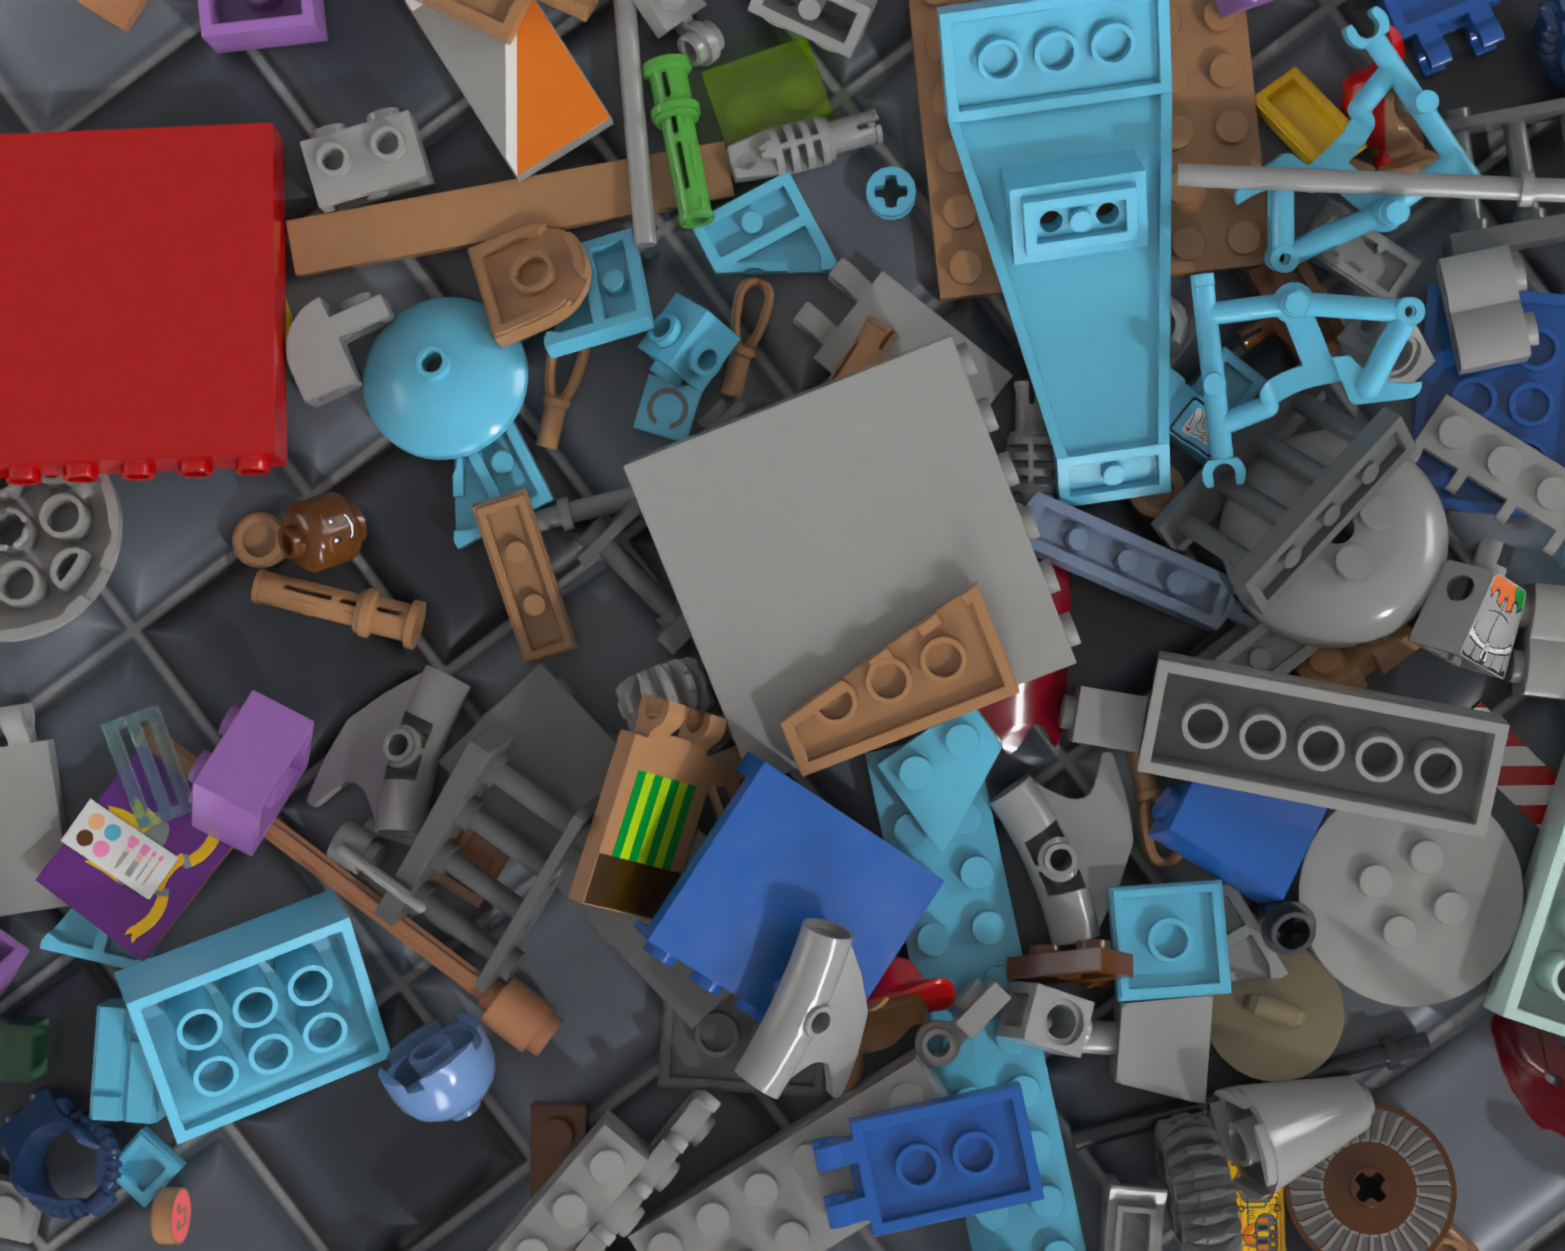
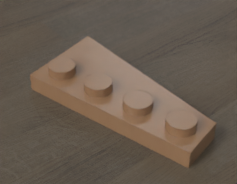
(911, 684)

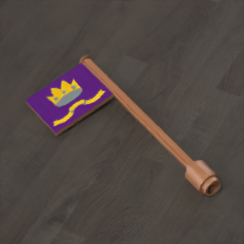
(140, 924)

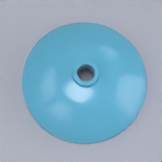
(459, 404)

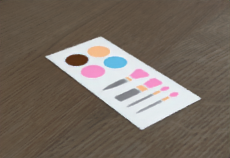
(119, 849)

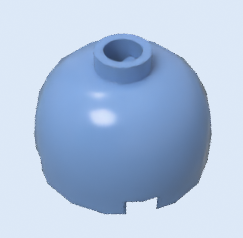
(441, 1071)

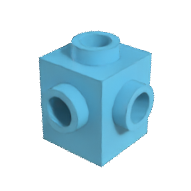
(687, 344)

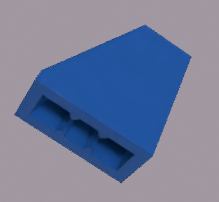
(1237, 835)

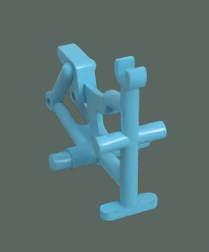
(1374, 212)
(1297, 308)

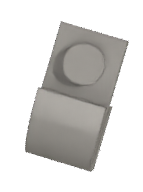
(320, 341)

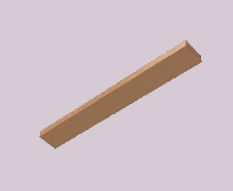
(482, 212)

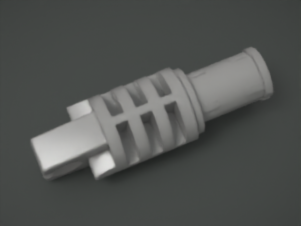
(801, 145)
(1030, 448)

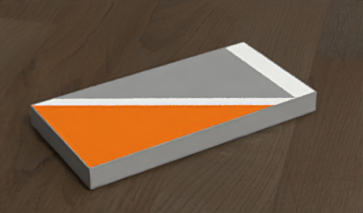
(522, 92)

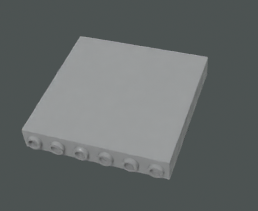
(840, 527)

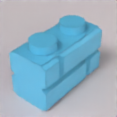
(120, 1075)

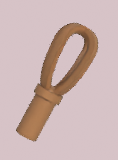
(741, 355)
(556, 403)
(1147, 793)

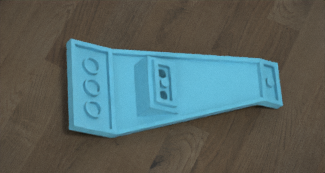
(1062, 116)

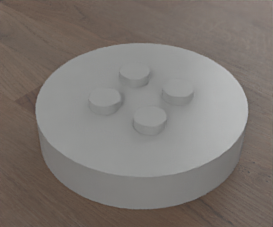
(1409, 906)

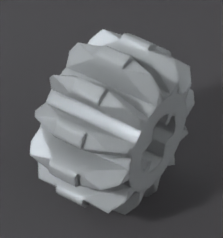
(676, 681)

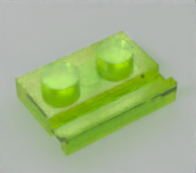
(766, 90)

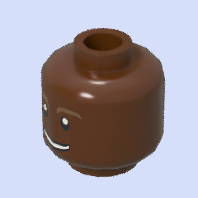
(322, 531)

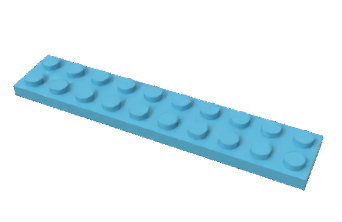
(967, 937)

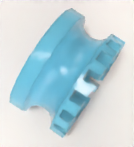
(878, 182)

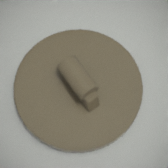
(1279, 1024)

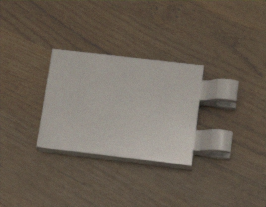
(900, 311)
(29, 813)

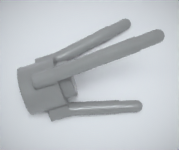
(361, 853)

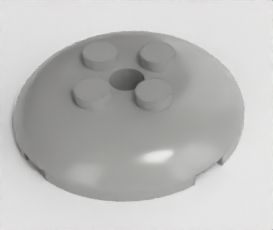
(60, 556)
(1356, 586)

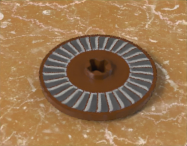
(1415, 1187)

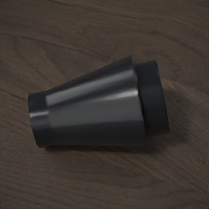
(1286, 925)

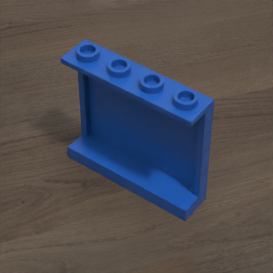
(769, 867)

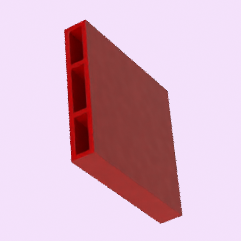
(142, 303)

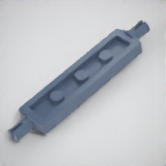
(1134, 566)

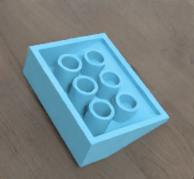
(254, 1014)

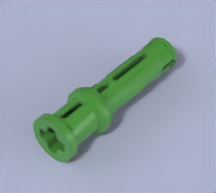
(676, 117)

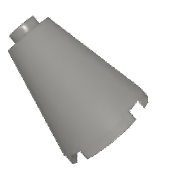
(1287, 1127)

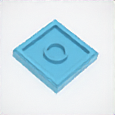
(1173, 937)

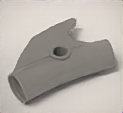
(395, 751)
(1095, 841)
(813, 1014)

